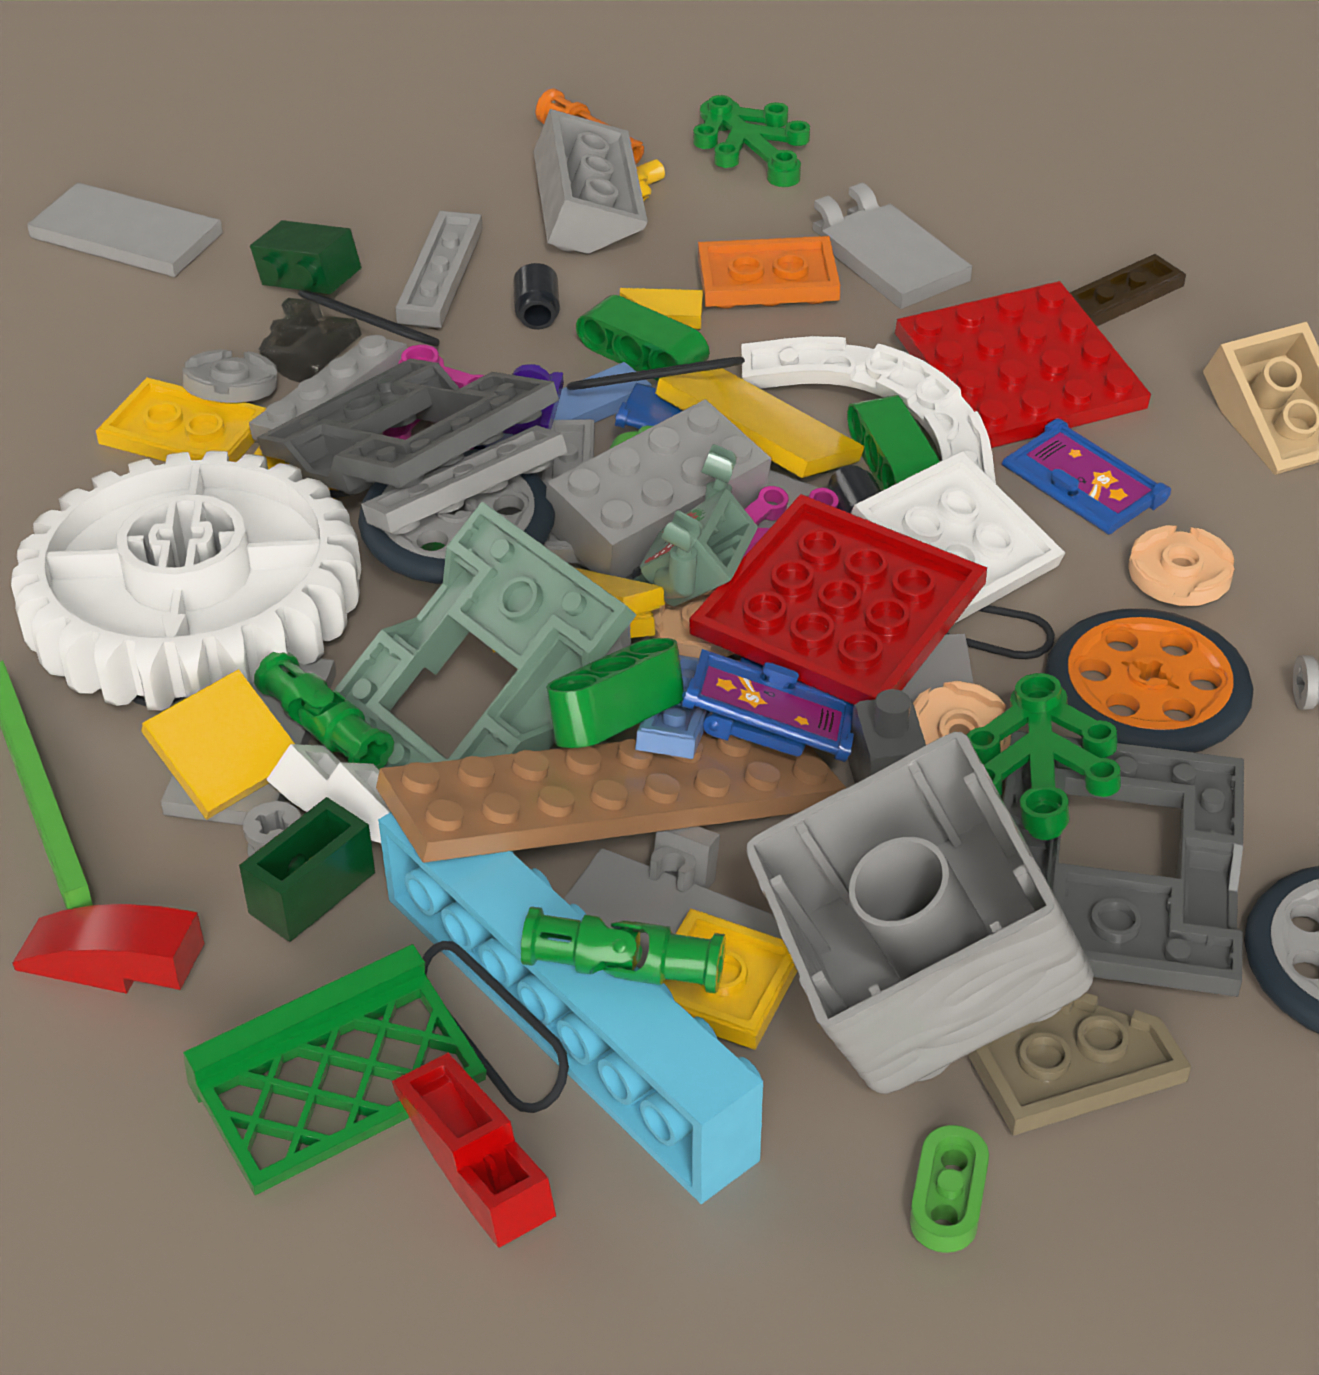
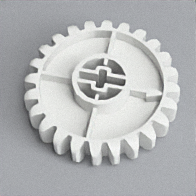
(185, 576)

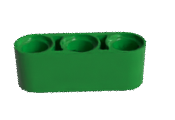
(639, 336)
(890, 438)
(615, 692)

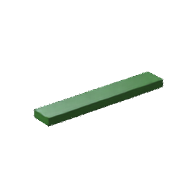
(41, 798)

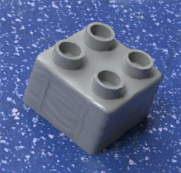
(918, 916)

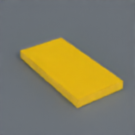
(774, 426)

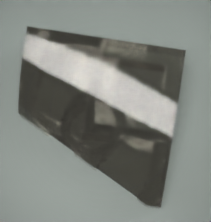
(306, 339)

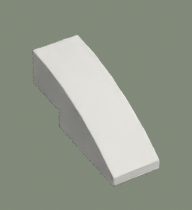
(312, 773)

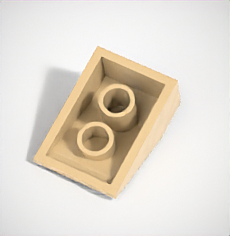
(1271, 394)

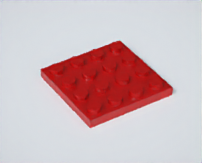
(1026, 361)
(839, 601)

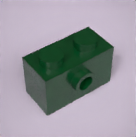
(306, 256)
(307, 869)

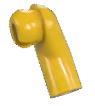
(648, 174)

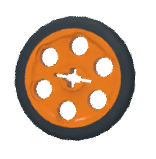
(1209, 658)

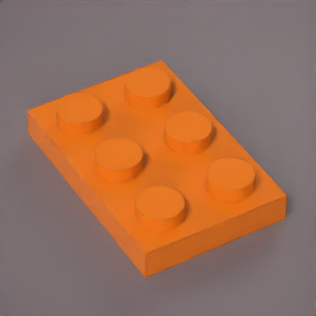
(768, 271)

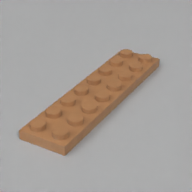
(594, 794)

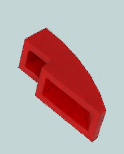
(114, 946)
(476, 1149)

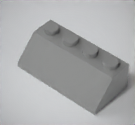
(587, 183)

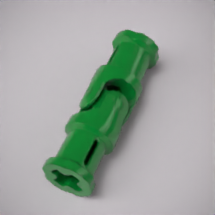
(322, 711)
(619, 949)

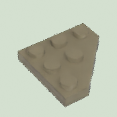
(1078, 1064)

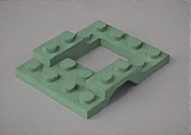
(516, 602)

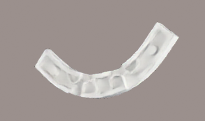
(881, 371)

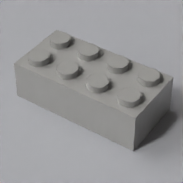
(632, 491)

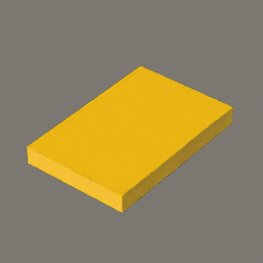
(169, 420)

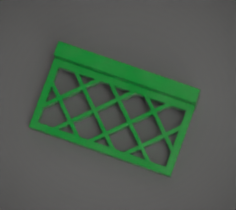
(298, 1031)

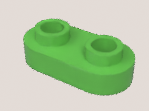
(949, 1192)

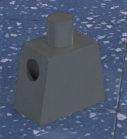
(883, 733)

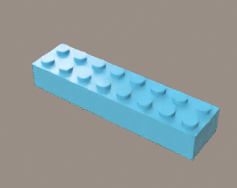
(622, 1038)

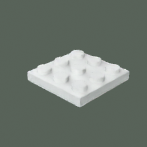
(970, 517)

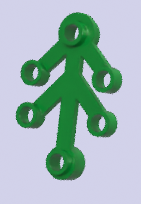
(724, 114)
(1039, 702)

